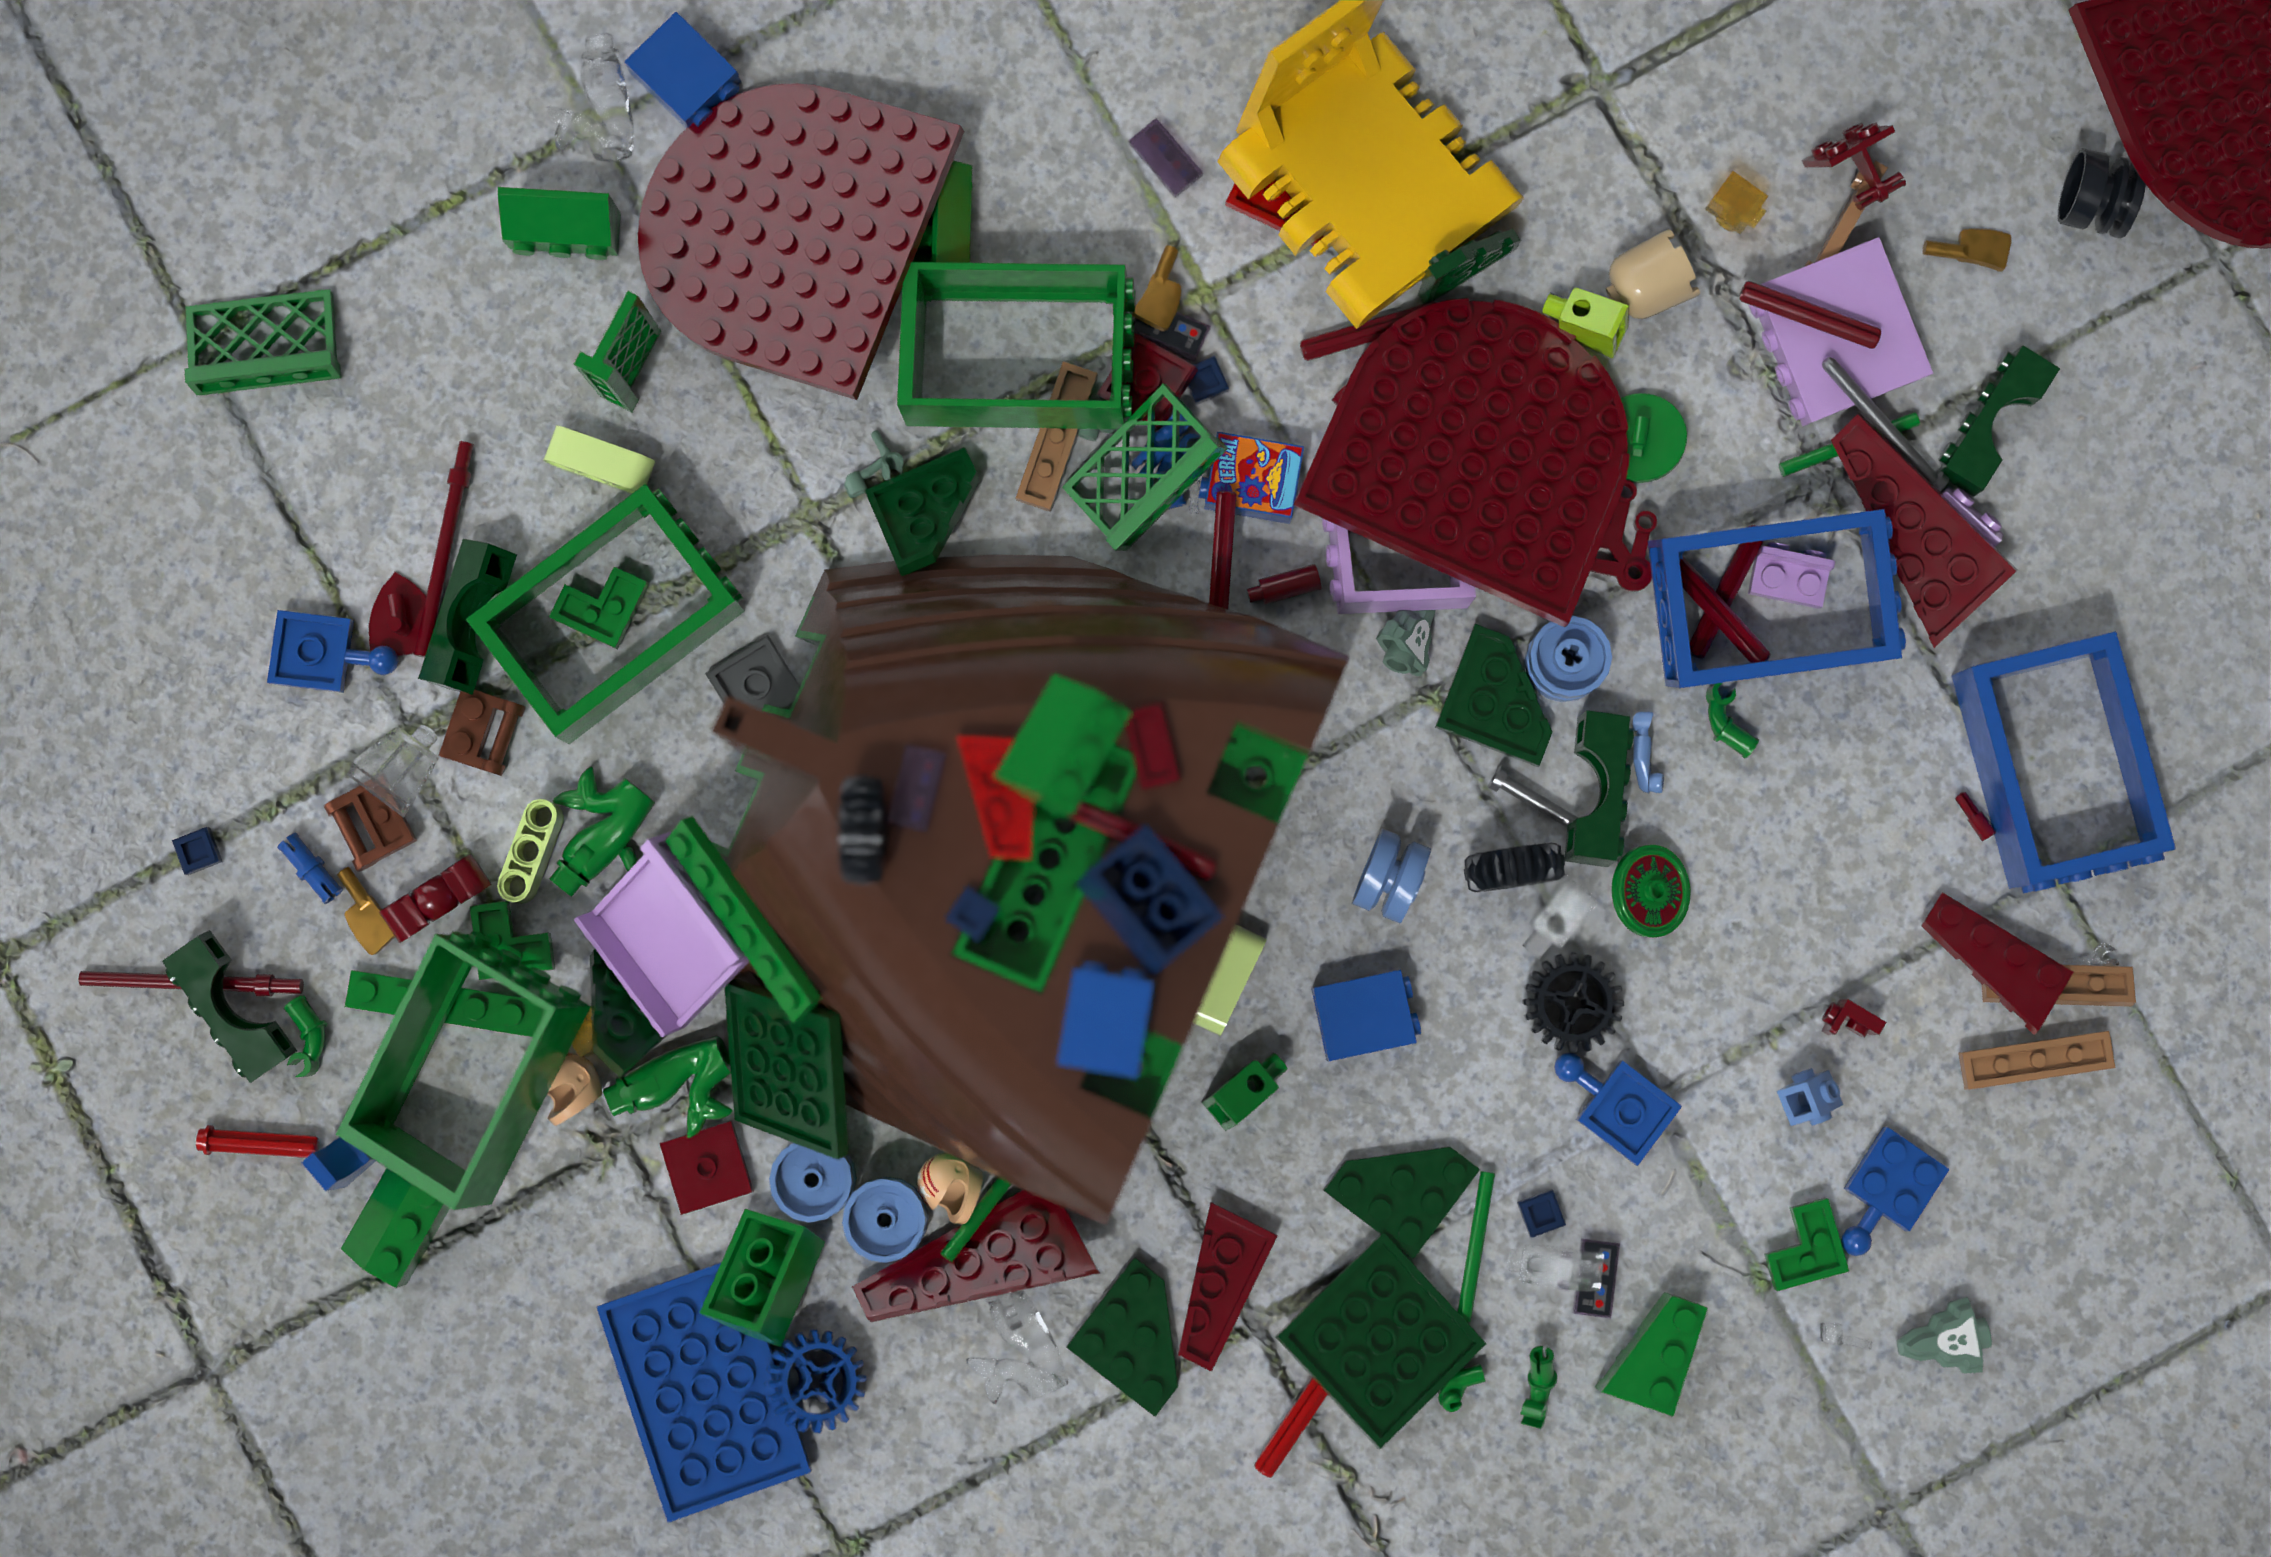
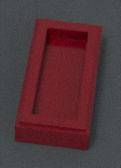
(1151, 747)

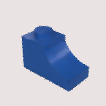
(337, 1164)

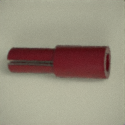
(1975, 818)

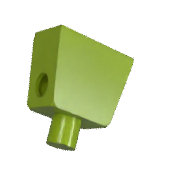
(1593, 319)

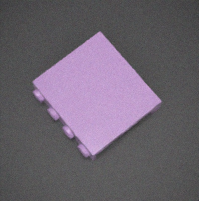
(1857, 286)
(663, 939)

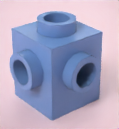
(1810, 1097)

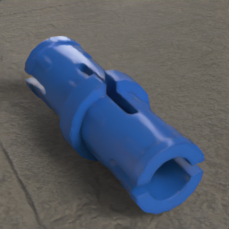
(310, 868)

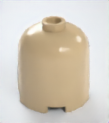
(1652, 277)

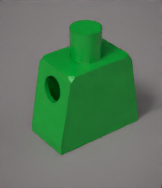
(1235, 1100)

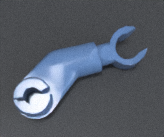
(1642, 744)

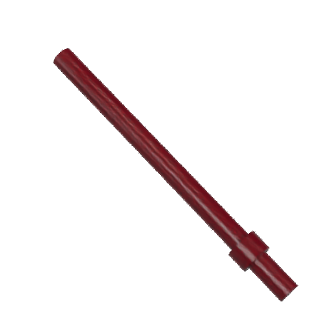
(458, 480)
(261, 984)

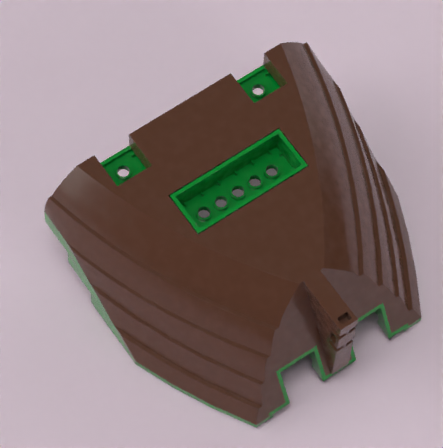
(968, 1032)

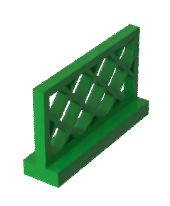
(621, 353)
(258, 371)
(1169, 486)

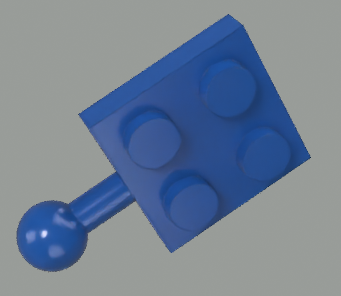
(316, 651)
(1625, 1108)
(1895, 1183)

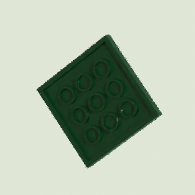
(786, 1072)
(1380, 1340)

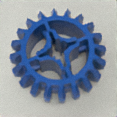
(827, 1393)

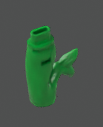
(601, 842)
(664, 1075)

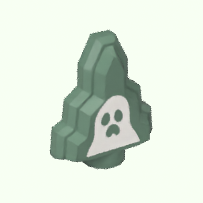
(1407, 641)
(1950, 1338)

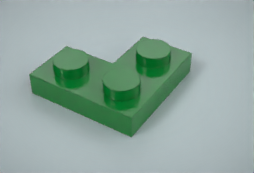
(605, 617)
(496, 923)
(1819, 1249)

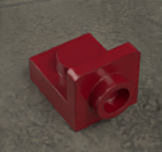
(1859, 1019)

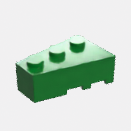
(1658, 1356)

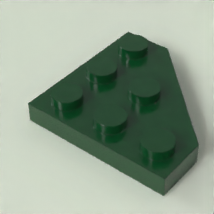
(1455, 268)
(923, 508)
(1494, 700)
(618, 1025)
(1403, 1192)
(1131, 1338)

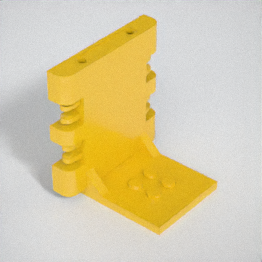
(1361, 160)

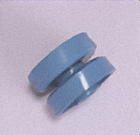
(1586, 647)
(1394, 877)
(798, 1196)
(863, 1217)

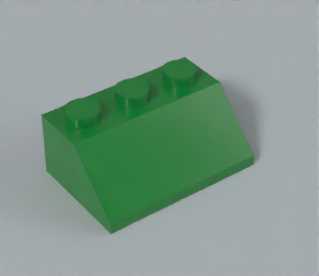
(559, 222)
(949, 226)
(1062, 745)
(394, 1229)
(763, 1276)

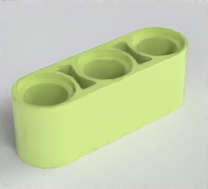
(598, 460)
(515, 863)
(1230, 979)

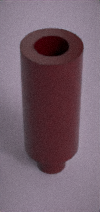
(1286, 585)

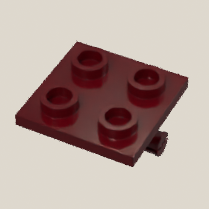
(1854, 145)

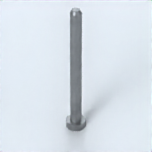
(1882, 423)
(1533, 799)

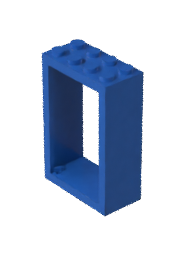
(1879, 572)
(2000, 781)

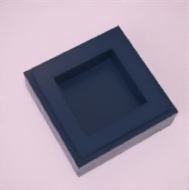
(1208, 381)
(197, 851)
(973, 914)
(1541, 1213)

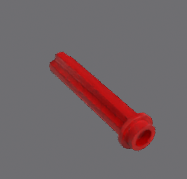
(256, 1143)
(1290, 1429)

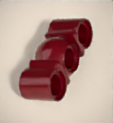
(435, 898)

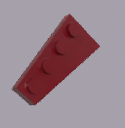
(2010, 967)
(1224, 1276)

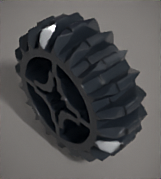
(862, 829)
(1514, 867)
(1579, 986)

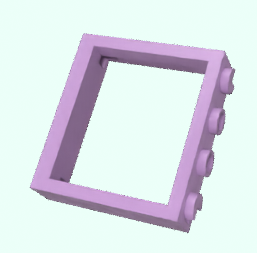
(1348, 601)

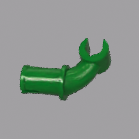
(1723, 726)
(312, 1032)
(1541, 1379)

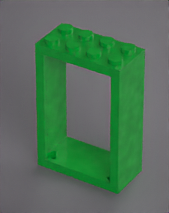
(1014, 283)
(646, 667)
(407, 1044)

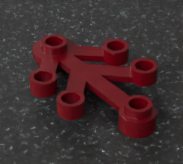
(1625, 559)

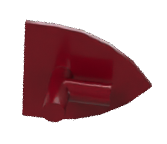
(396, 616)

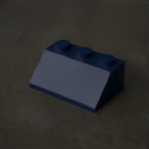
(1149, 900)

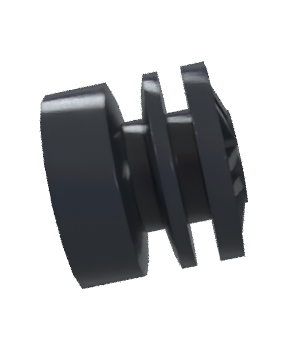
(2101, 193)

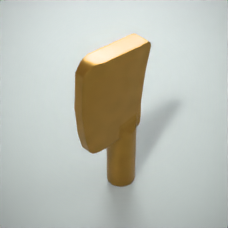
(1975, 246)
(1162, 295)
(364, 916)

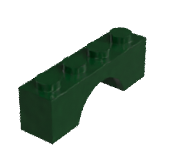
(1973, 457)
(452, 653)
(1603, 744)
(200, 974)

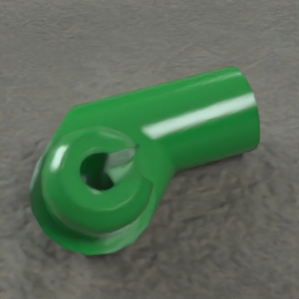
(1453, 1391)

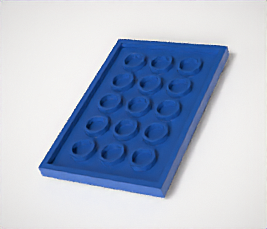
(699, 1398)

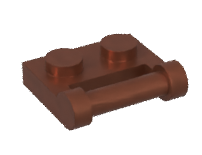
(470, 729)
(385, 826)

